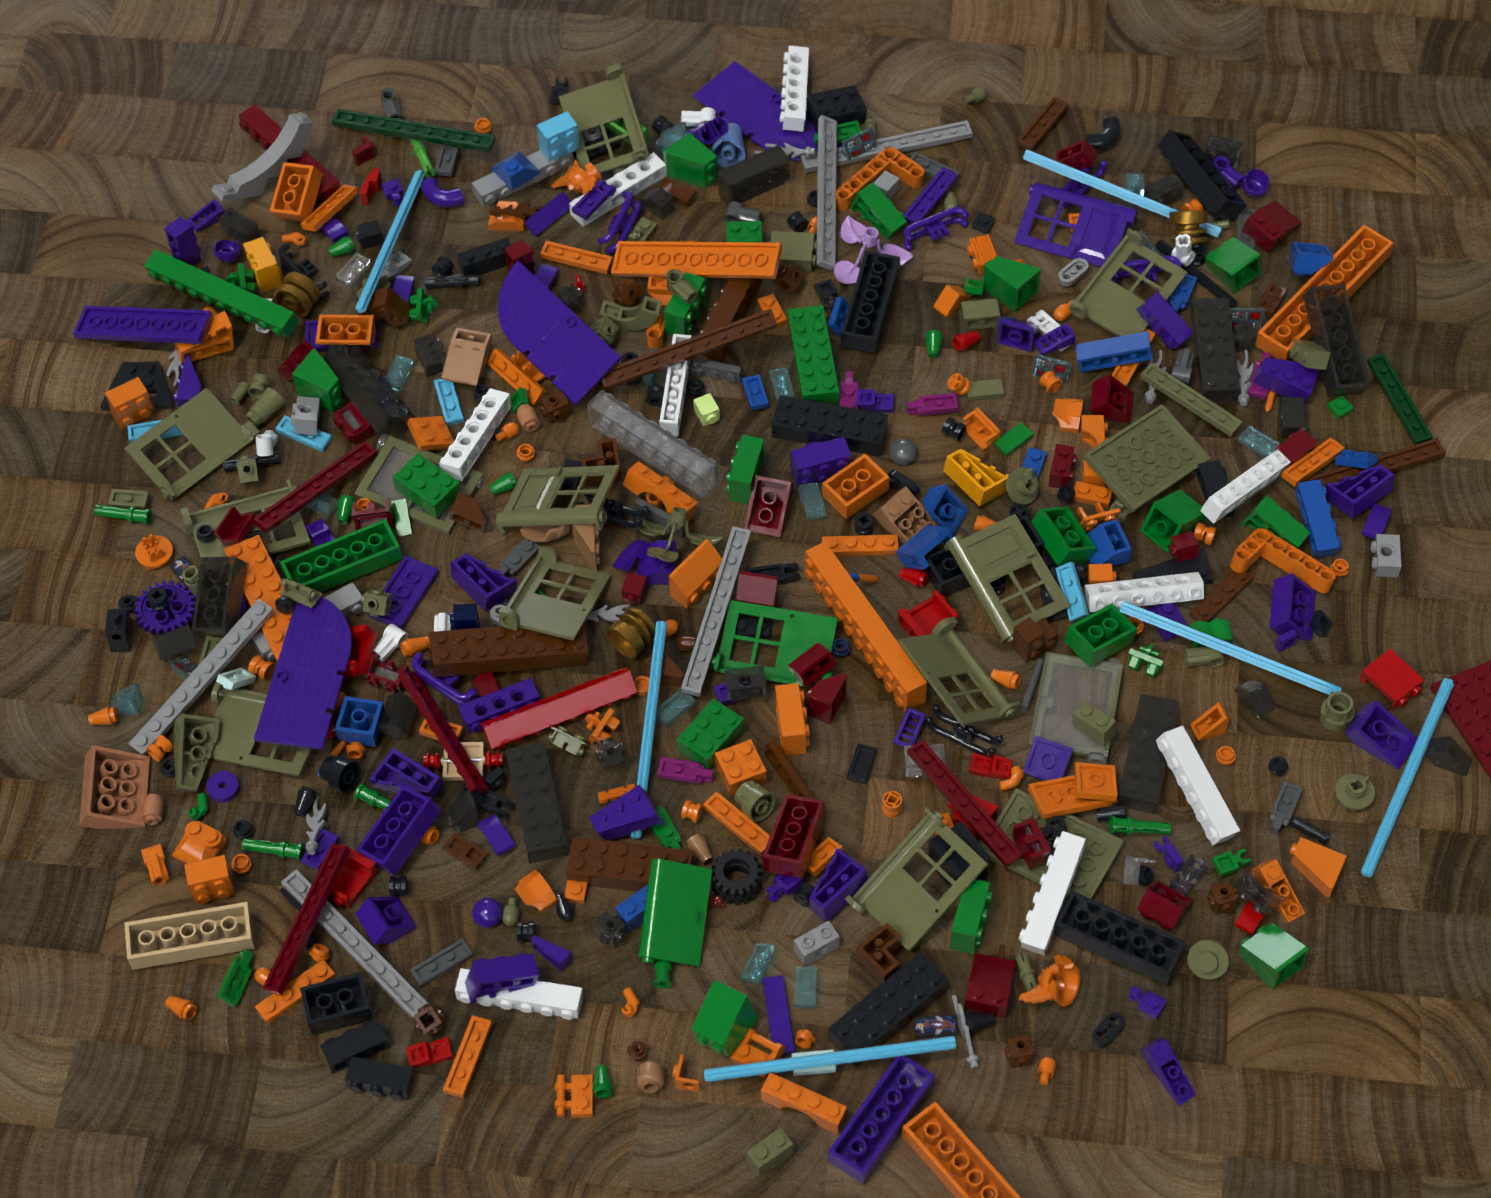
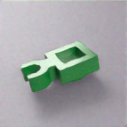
(1228, 864)

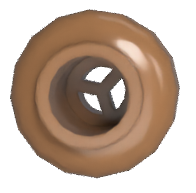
(650, 1076)

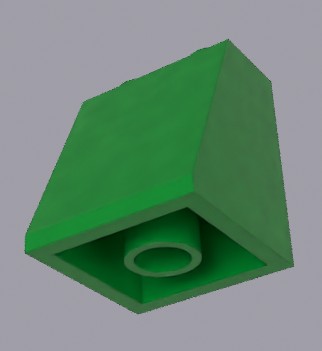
(691, 162)
(1234, 264)
(1011, 281)
(317, 380)
(1170, 517)
(1273, 954)
(723, 1019)

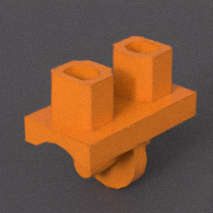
(608, 720)

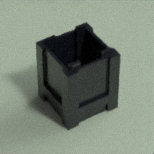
(956, 864)

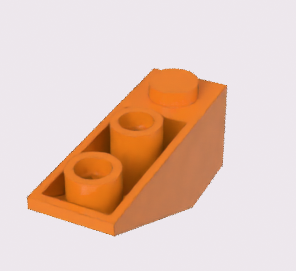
(1274, 877)

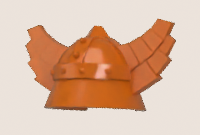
(578, 179)
(1056, 983)

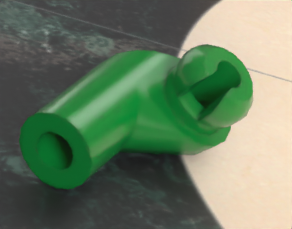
(201, 809)

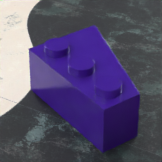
(481, 582)
(401, 770)
(626, 814)
(840, 879)
(500, 974)

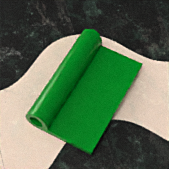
(675, 913)

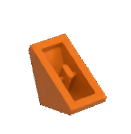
(951, 300)
(1211, 723)

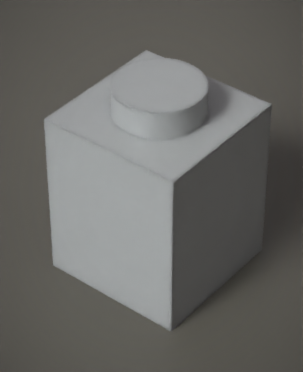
(888, 183)

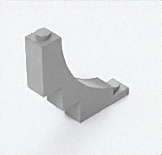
(253, 179)

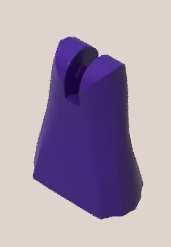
(710, 131)

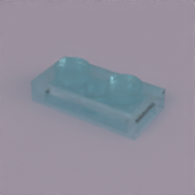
(399, 372)
(781, 383)
(1258, 441)
(674, 707)
(758, 963)
(805, 987)

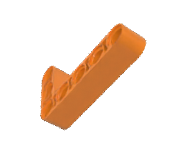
(888, 160)
(1284, 556)

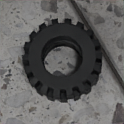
(733, 862)

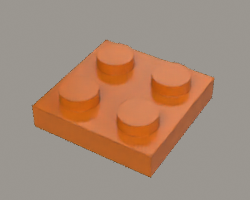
(430, 432)
(1095, 781)

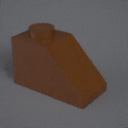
(467, 512)
(670, 674)

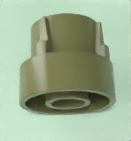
(1337, 711)
(755, 800)

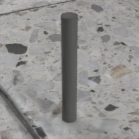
(1032, 684)

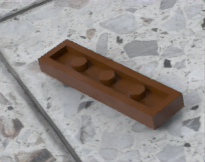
(1042, 124)
(1221, 596)
(786, 771)

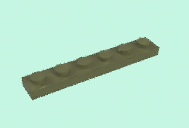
(1191, 399)

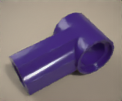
(1231, 174)

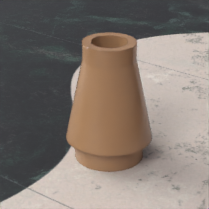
(700, 848)

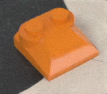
(199, 843)

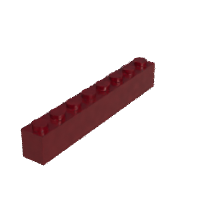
(266, 132)

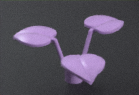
(856, 232)

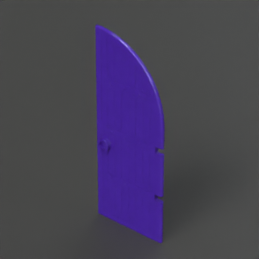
(754, 108)
(553, 334)
(306, 677)

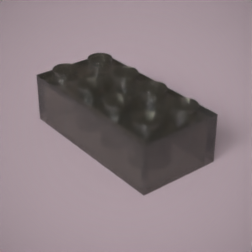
(754, 175)
(218, 595)

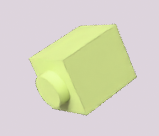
(706, 409)

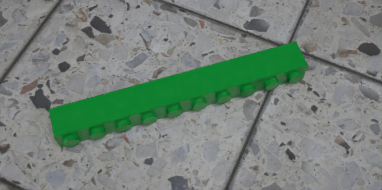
(221, 293)

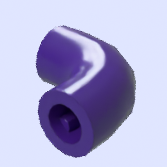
(441, 197)

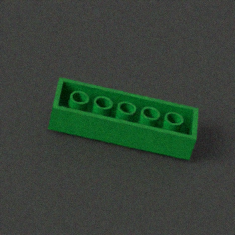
(813, 354)
(344, 558)

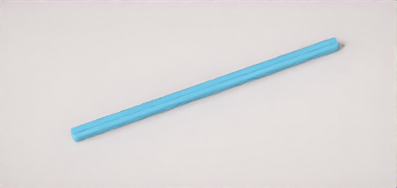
(1109, 188)
(389, 242)
(1228, 648)
(651, 710)
(1407, 778)
(831, 1058)

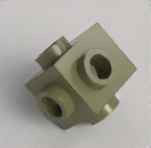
(605, 329)
(377, 602)

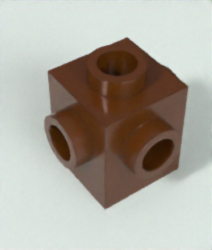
(789, 278)
(627, 293)
(554, 406)
(1222, 898)
(422, 1022)
(1019, 1051)

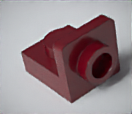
(364, 152)

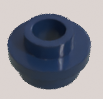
(841, 642)

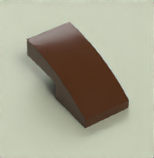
(682, 193)
(1272, 299)
(464, 851)

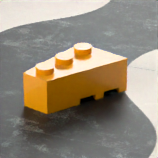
(263, 264)
(975, 478)

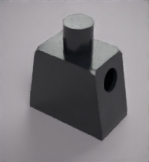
(119, 623)

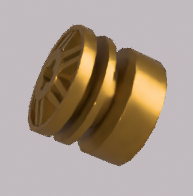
(1188, 224)
(631, 632)

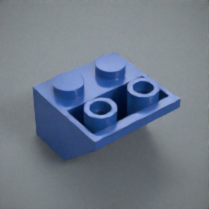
(1110, 544)

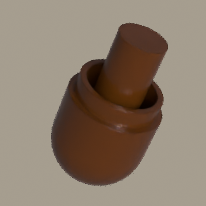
(686, 643)

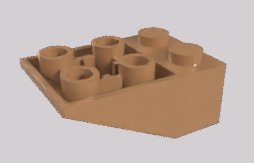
(467, 356)
(903, 515)
(587, 541)

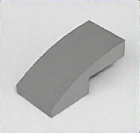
(396, 265)

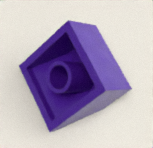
(1017, 333)
(654, 569)
(385, 919)

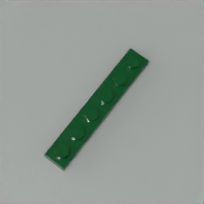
(1399, 399)

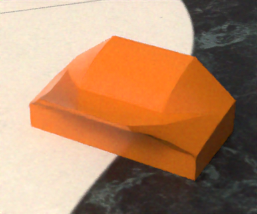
(506, 222)
(658, 289)
(1068, 413)
(536, 891)

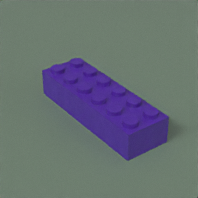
(881, 1118)

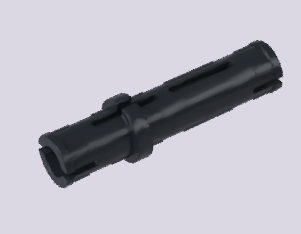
(473, 280)
(231, 465)

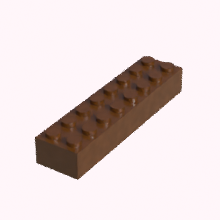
(502, 650)

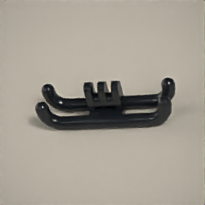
(304, 267)
(616, 511)
(962, 734)

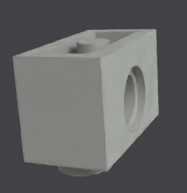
(306, 415)
(1391, 563)
(816, 943)

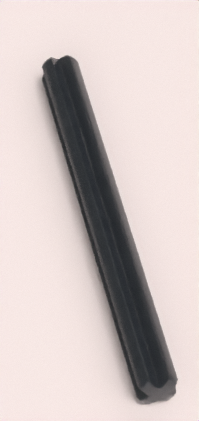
(1201, 277)

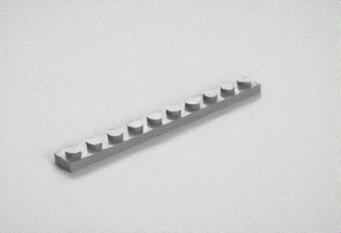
(902, 143)
(826, 193)
(715, 611)
(202, 676)
(359, 948)

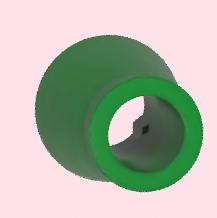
(342, 247)
(933, 342)
(504, 483)
(344, 508)
(602, 1084)

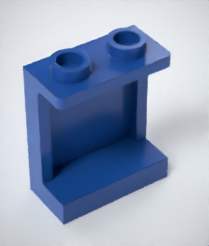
(914, 550)

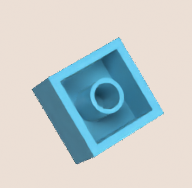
(558, 136)

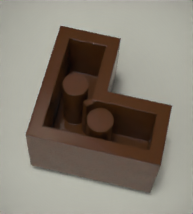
(388, 306)
(607, 456)
(1033, 638)
(877, 953)

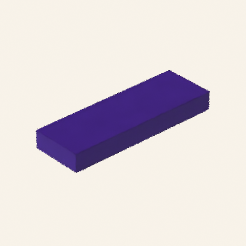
(548, 214)

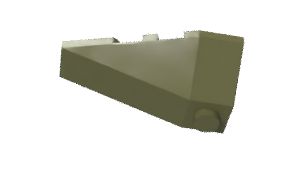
(193, 745)

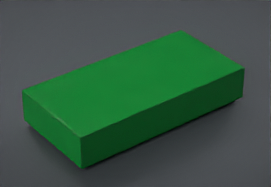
(1013, 439)

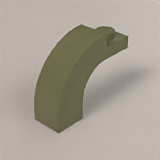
(632, 317)

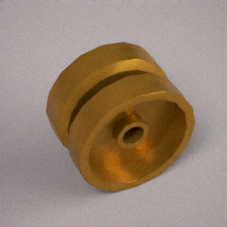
(297, 293)

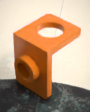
(679, 1082)

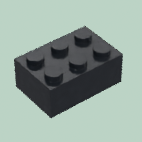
(838, 104)
(336, 1003)

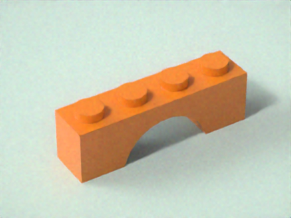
(1093, 433)
(643, 479)
(821, 1109)

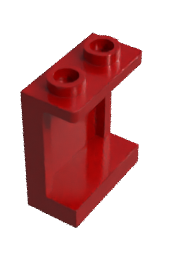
(926, 615)
(362, 647)
(1393, 679)
(353, 879)

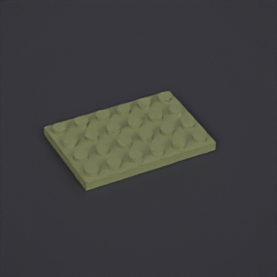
(1146, 458)
(1095, 861)

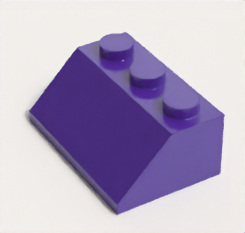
(1292, 606)

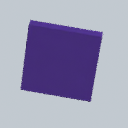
(1047, 759)

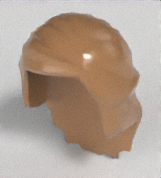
(545, 532)

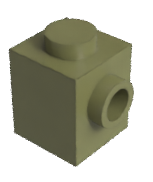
(248, 469)

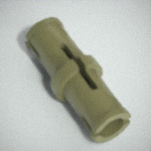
(1026, 974)

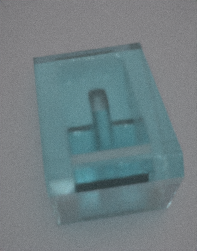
(128, 700)

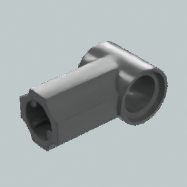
(390, 103)
(736, 212)
(1182, 369)

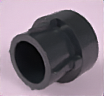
(340, 773)

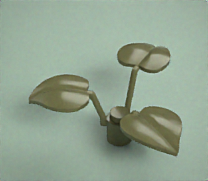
(677, 521)

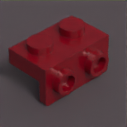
(234, 527)

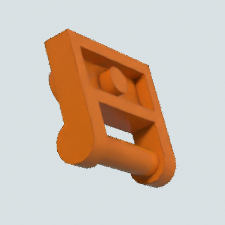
(746, 1053)

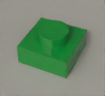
(973, 286)
(519, 398)
(1340, 407)

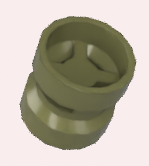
(259, 384)

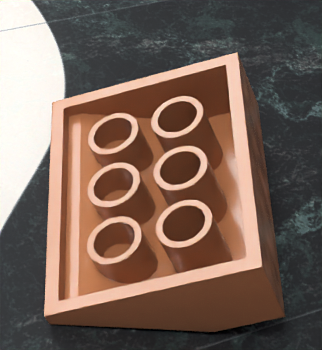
(113, 789)

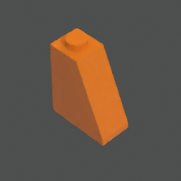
(1318, 864)

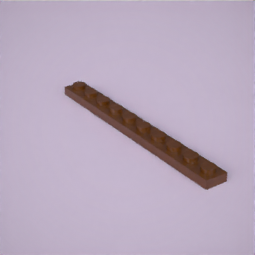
(689, 348)

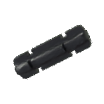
(1310, 829)

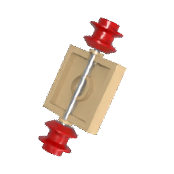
(476, 753)

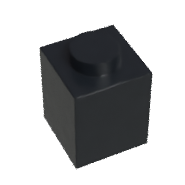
(369, 234)

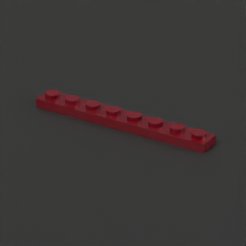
(315, 487)
(443, 731)
(965, 803)
(306, 919)

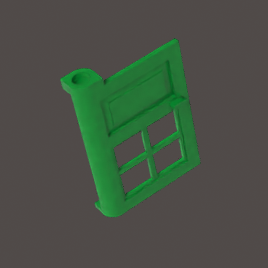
(798, 635)

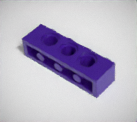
(489, 704)

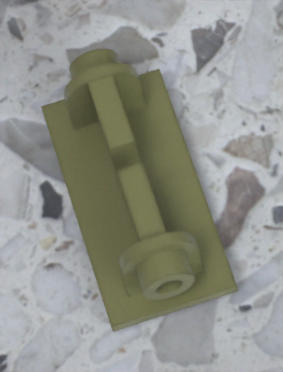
(299, 593)
(561, 737)

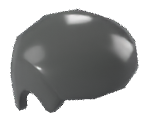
(903, 451)

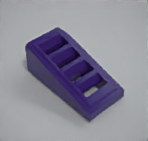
(203, 212)
(1067, 340)
(915, 715)
(552, 953)

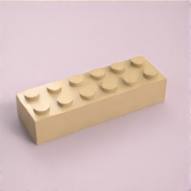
(189, 935)

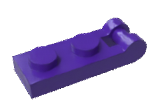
(594, 199)

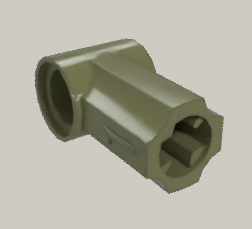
(680, 286)
(1203, 656)

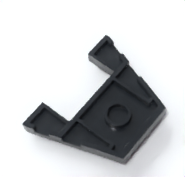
(151, 377)

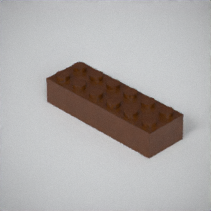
(732, 306)
(617, 863)

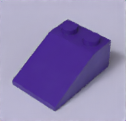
(1381, 734)

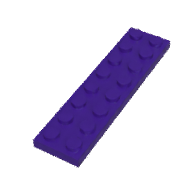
(143, 324)

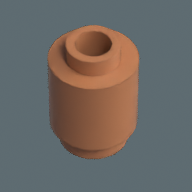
(528, 418)
(153, 809)

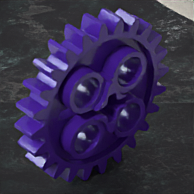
(178, 598)

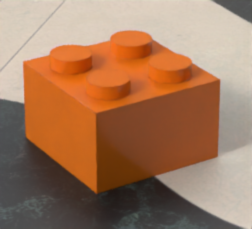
(129, 402)
(739, 765)
(209, 879)

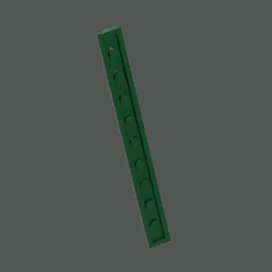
(413, 130)

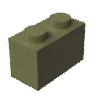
(980, 314)
(1309, 354)
(1094, 723)
(769, 1152)

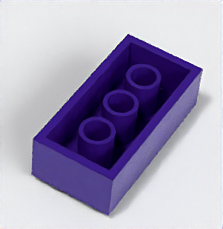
(399, 830)

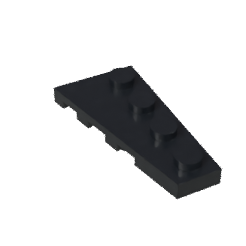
(1171, 567)

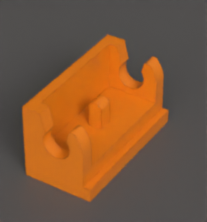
(981, 429)

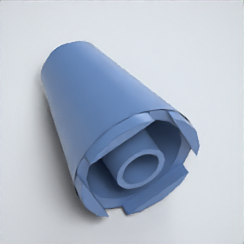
(730, 147)

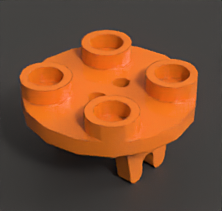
(154, 552)

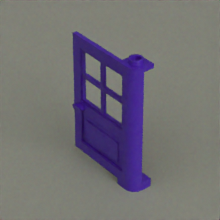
(1096, 230)

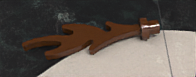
(520, 211)

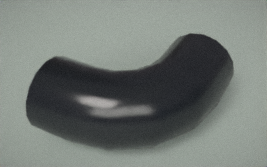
(1107, 137)

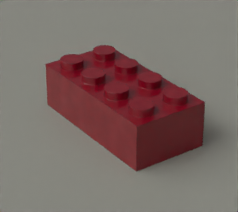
(794, 836)

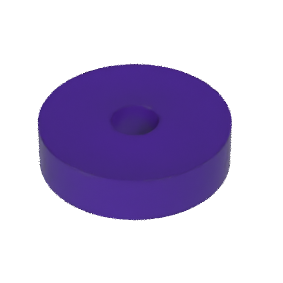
(222, 794)

